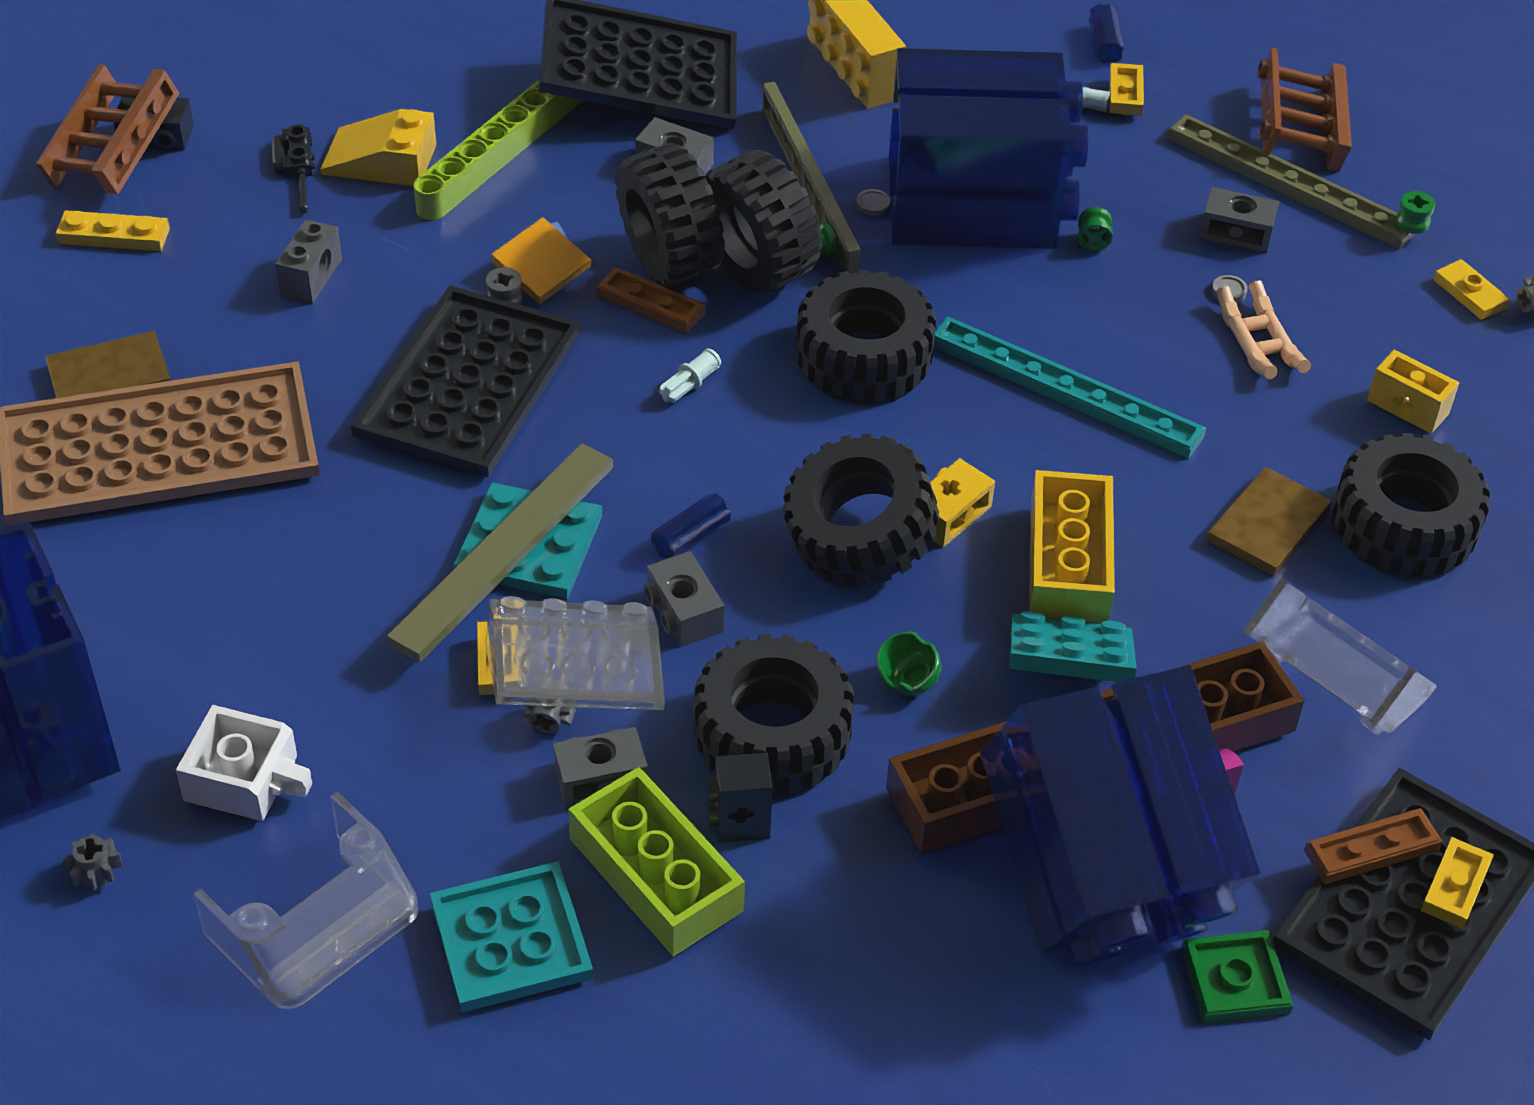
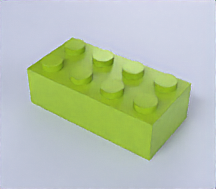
(656, 861)

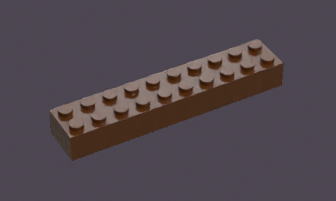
(947, 793)

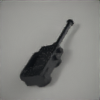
(298, 162)

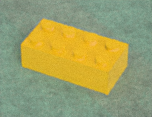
(857, 46)
(1072, 546)

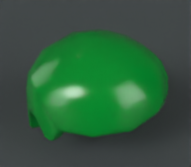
(908, 664)

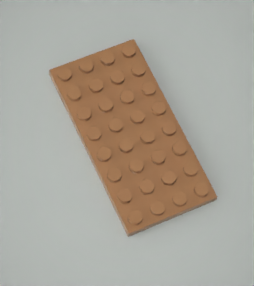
(154, 443)

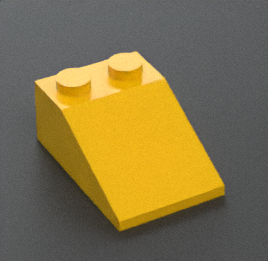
(383, 148)

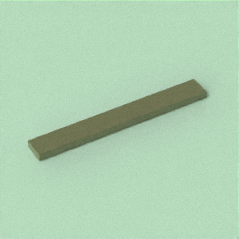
(809, 175)
(1289, 180)
(499, 553)

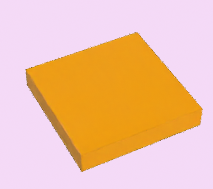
(542, 259)

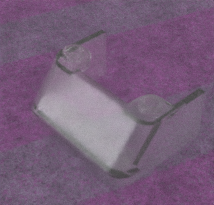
(1339, 658)
(327, 931)

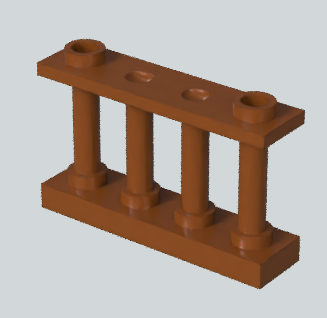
(1332, 104)
(126, 144)

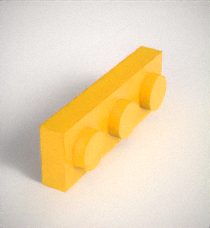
(112, 231)

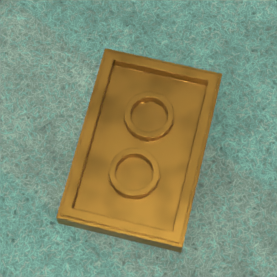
(108, 365)
(1269, 521)

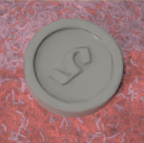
(873, 202)
(1237, 286)

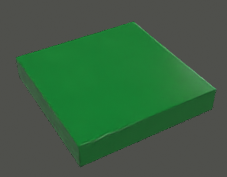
(1236, 976)

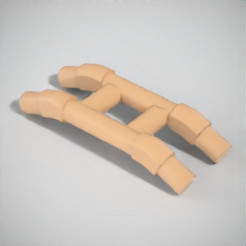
(1264, 320)

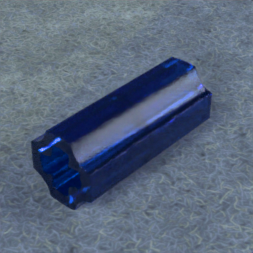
(1106, 33)
(690, 526)

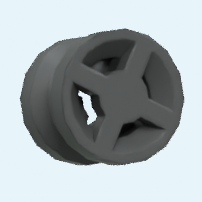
(504, 285)

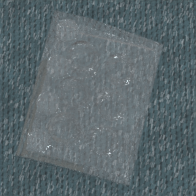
(574, 654)

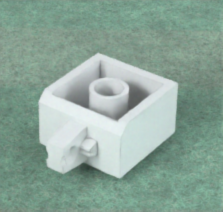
(241, 764)

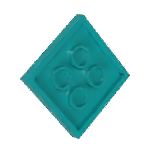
(555, 560)
(1072, 647)
(510, 936)

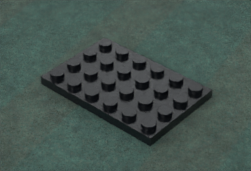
(639, 62)
(467, 380)
(1371, 925)

